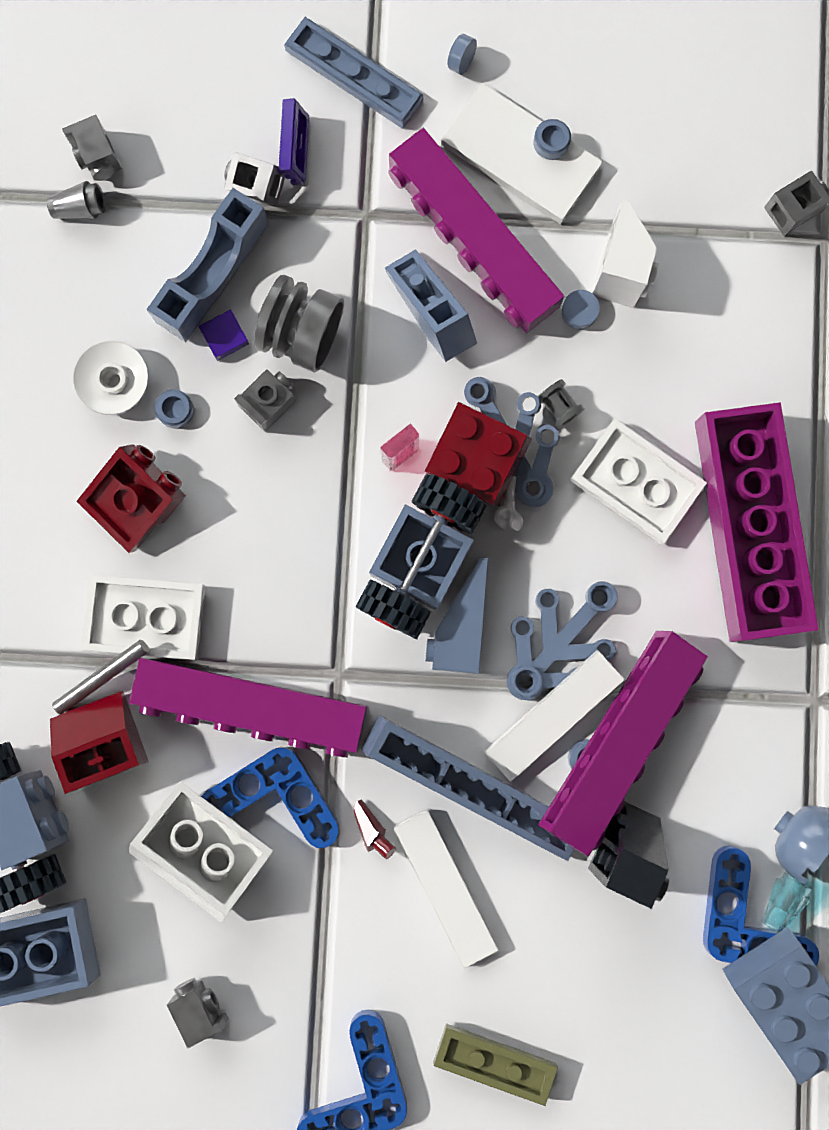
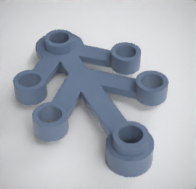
(524, 424)
(556, 645)

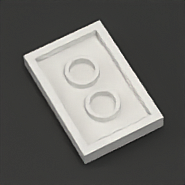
(638, 481)
(135, 609)

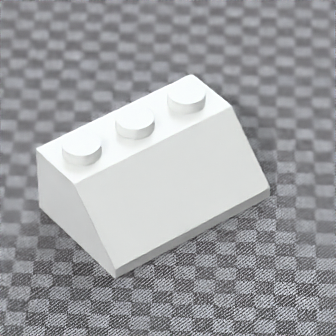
(200, 851)

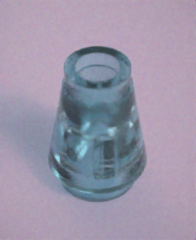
(785, 902)

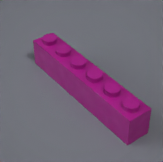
(474, 231)
(247, 705)
(623, 742)

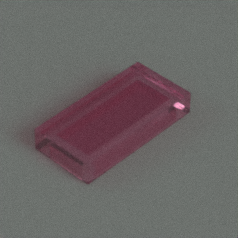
(400, 447)

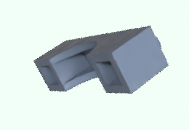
(231, 236)

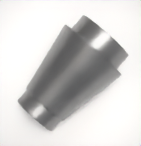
(79, 201)

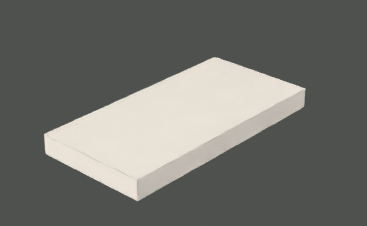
(499, 142)

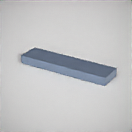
(353, 72)

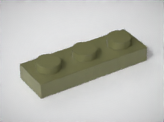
(495, 1064)

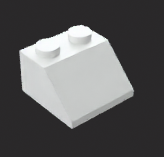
(627, 260)

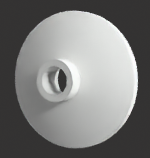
(98, 366)

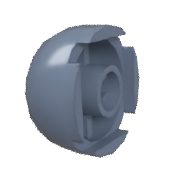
(803, 841)

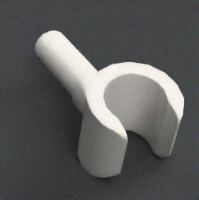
(508, 510)

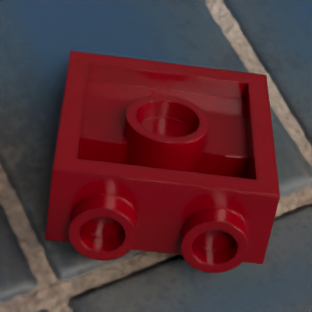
(131, 496)

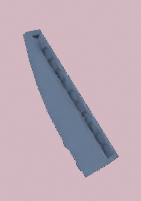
(461, 783)

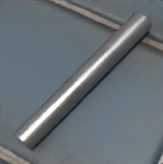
(100, 677)

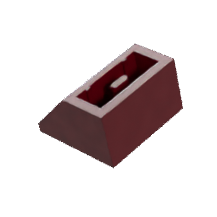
(95, 742)

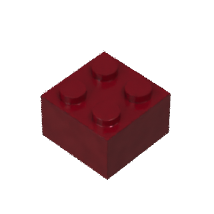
(478, 454)

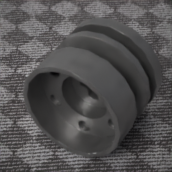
(293, 321)

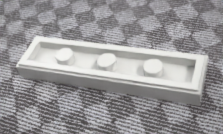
(554, 715)
(445, 888)

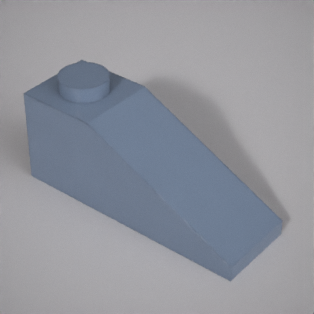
(432, 305)
(460, 632)

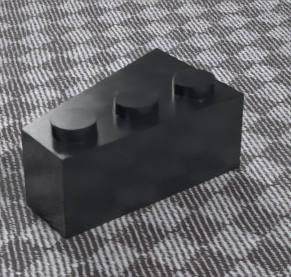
(633, 856)

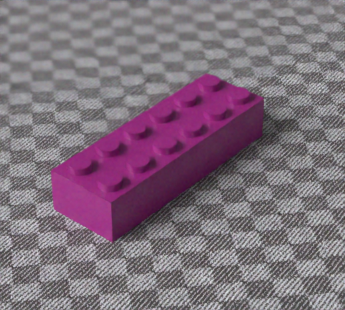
(755, 522)

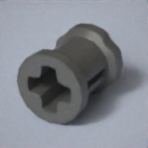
(560, 404)

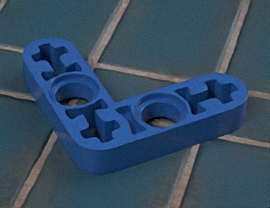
(284, 786)
(734, 922)
(375, 1089)

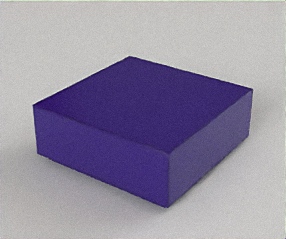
(223, 335)

